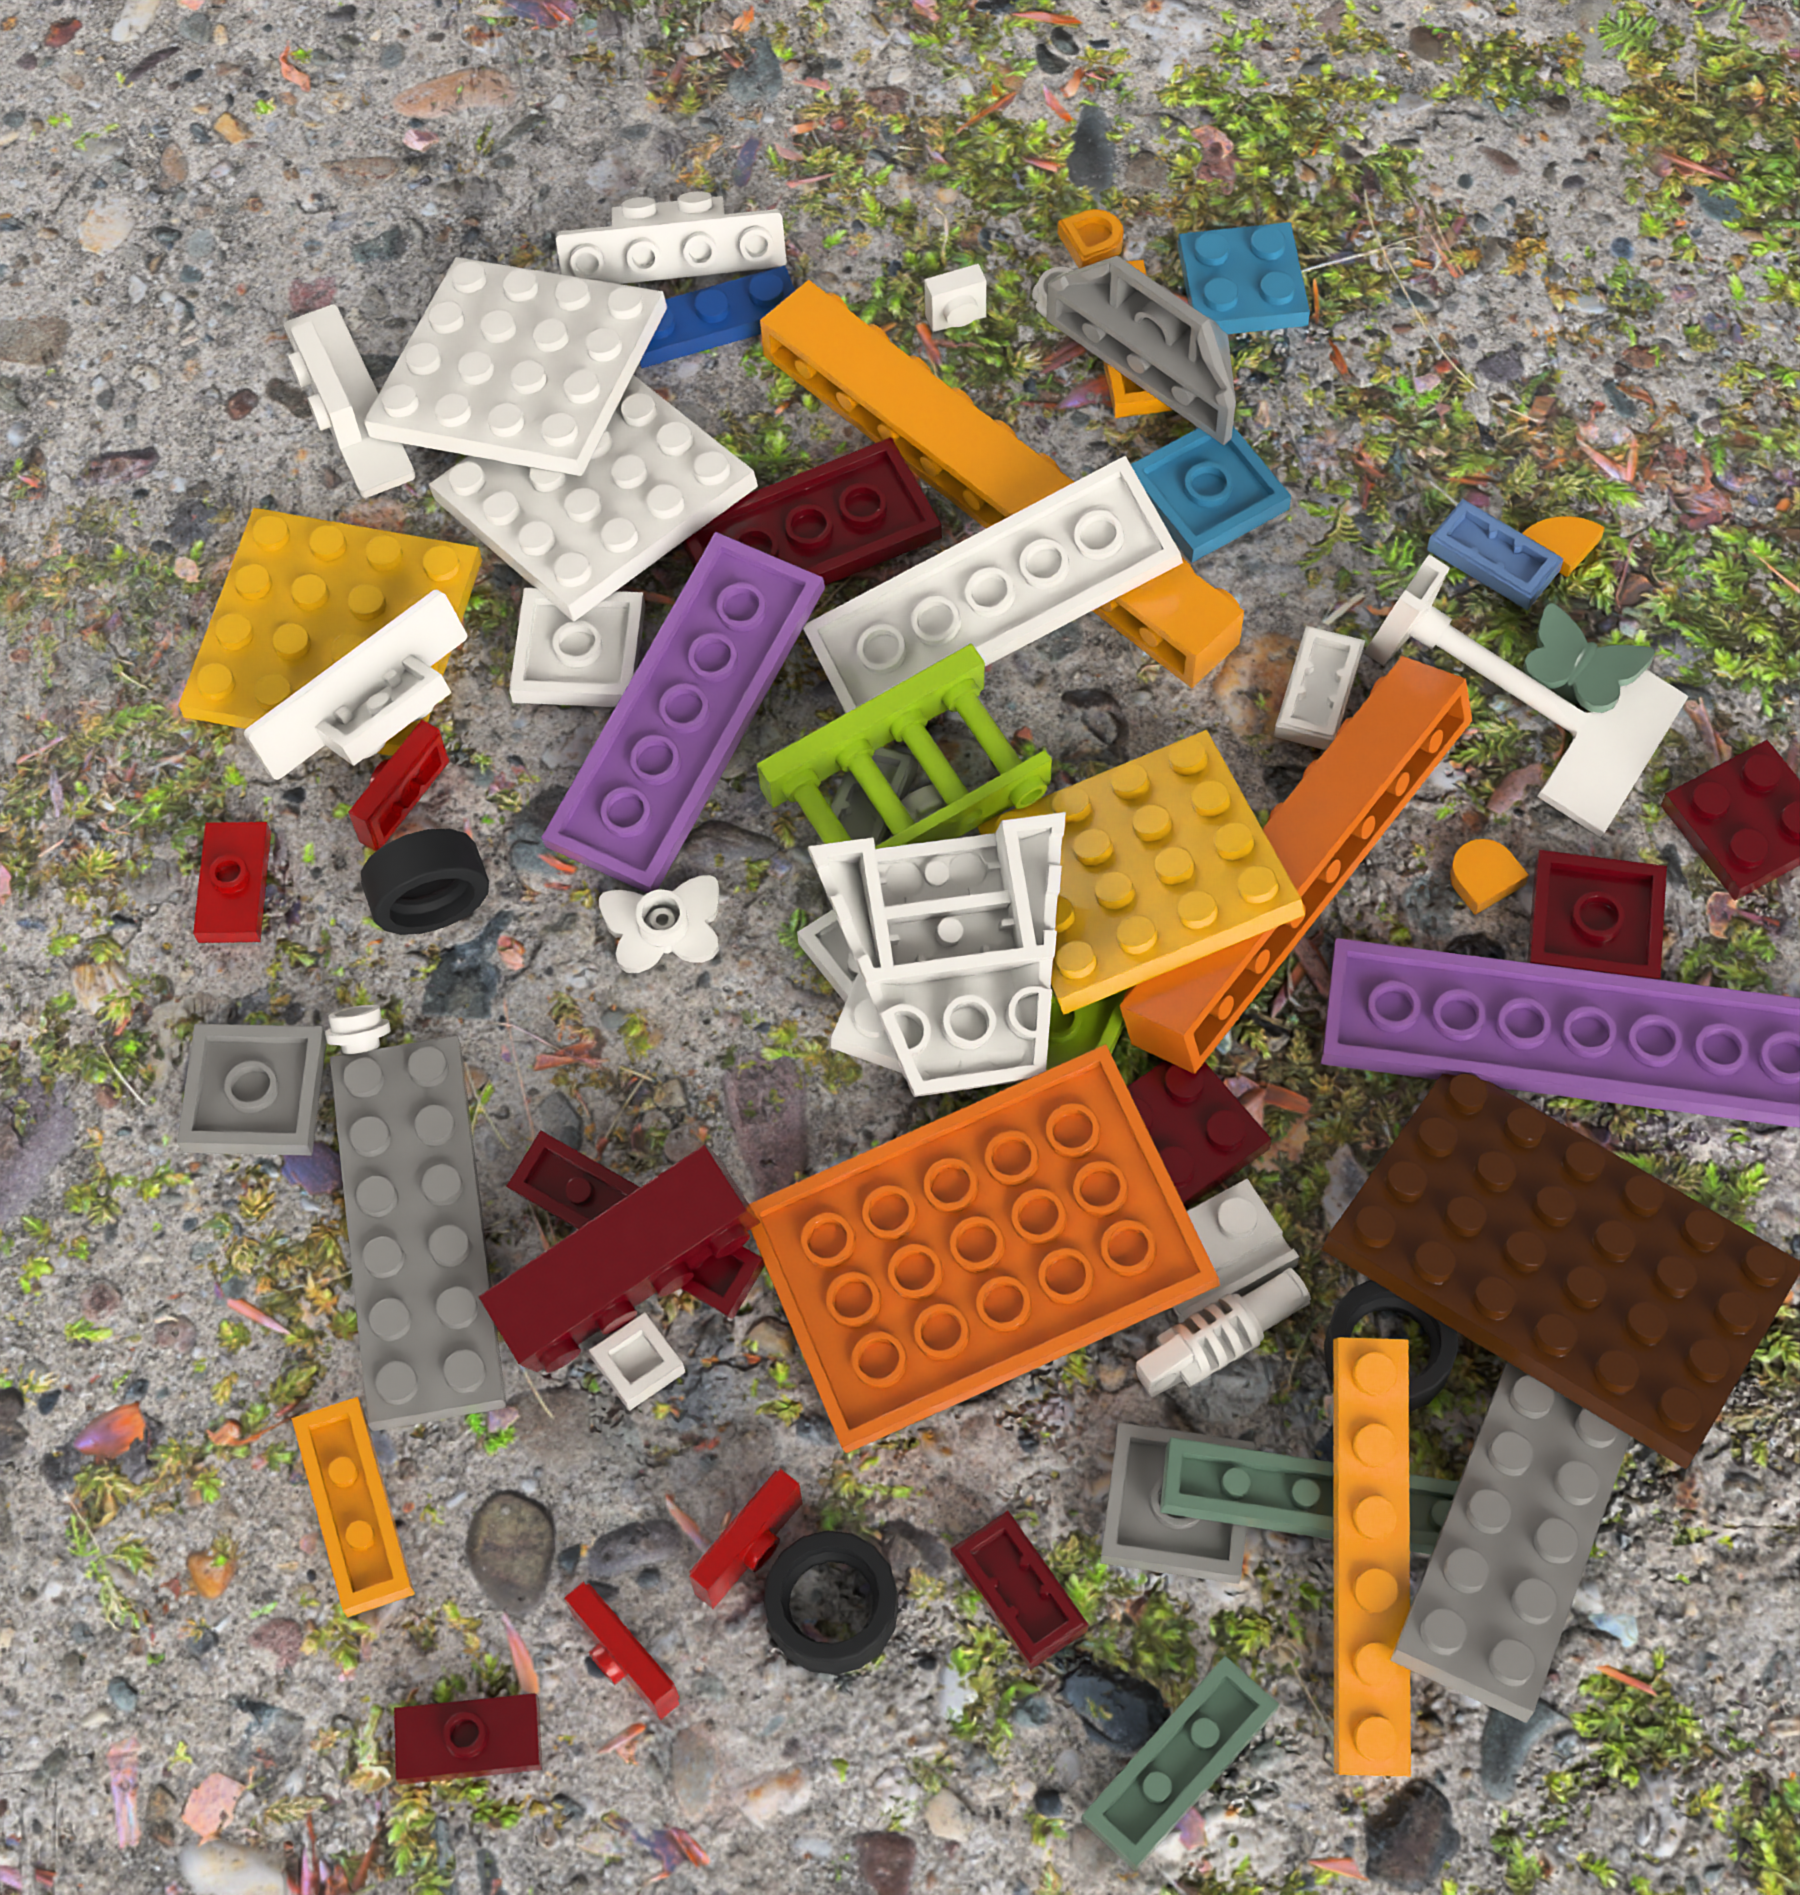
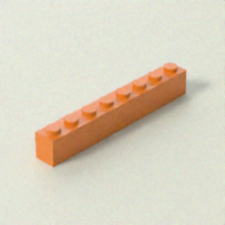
(1320, 839)

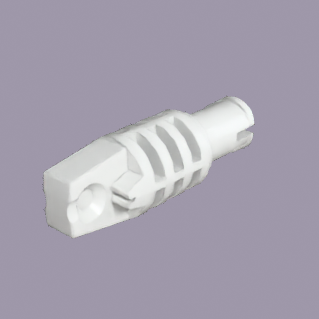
(1220, 1333)

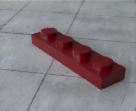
(582, 1189)

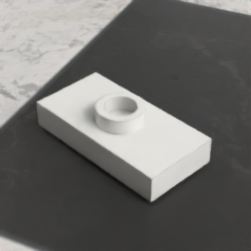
(1319, 688)

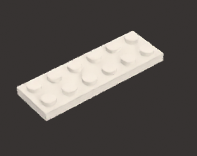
(999, 585)

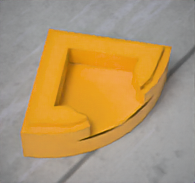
(1567, 537)

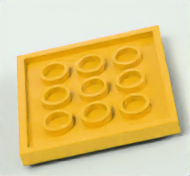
(304, 600)
(1156, 870)

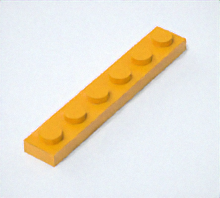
(1371, 1555)

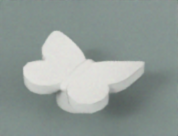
(663, 923)

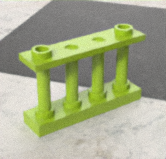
(902, 717)

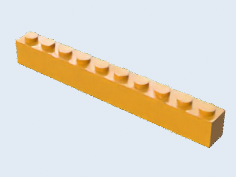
(978, 464)

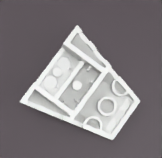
(955, 947)

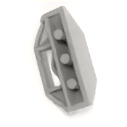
(1149, 339)

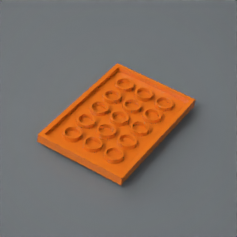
(979, 1248)

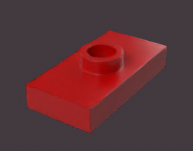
(398, 785)
(232, 882)
(747, 1540)
(620, 1653)

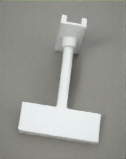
(1605, 748)

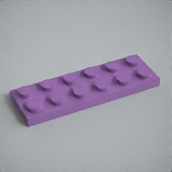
(683, 713)

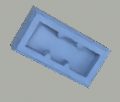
(1495, 554)

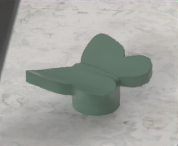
(1581, 669)

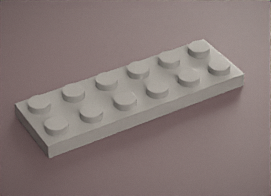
(416, 1234)
(1512, 1546)

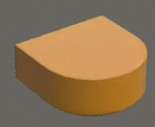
(1091, 236)
(1485, 873)

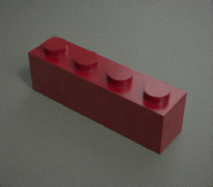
(620, 1261)

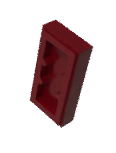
(1019, 1590)
(467, 1738)

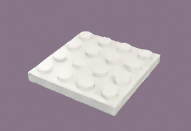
(517, 365)
(592, 533)

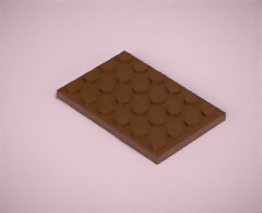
(1566, 1262)

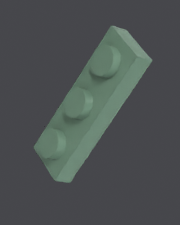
(1179, 1763)

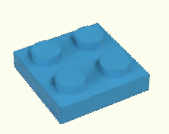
(1245, 277)
(1210, 490)

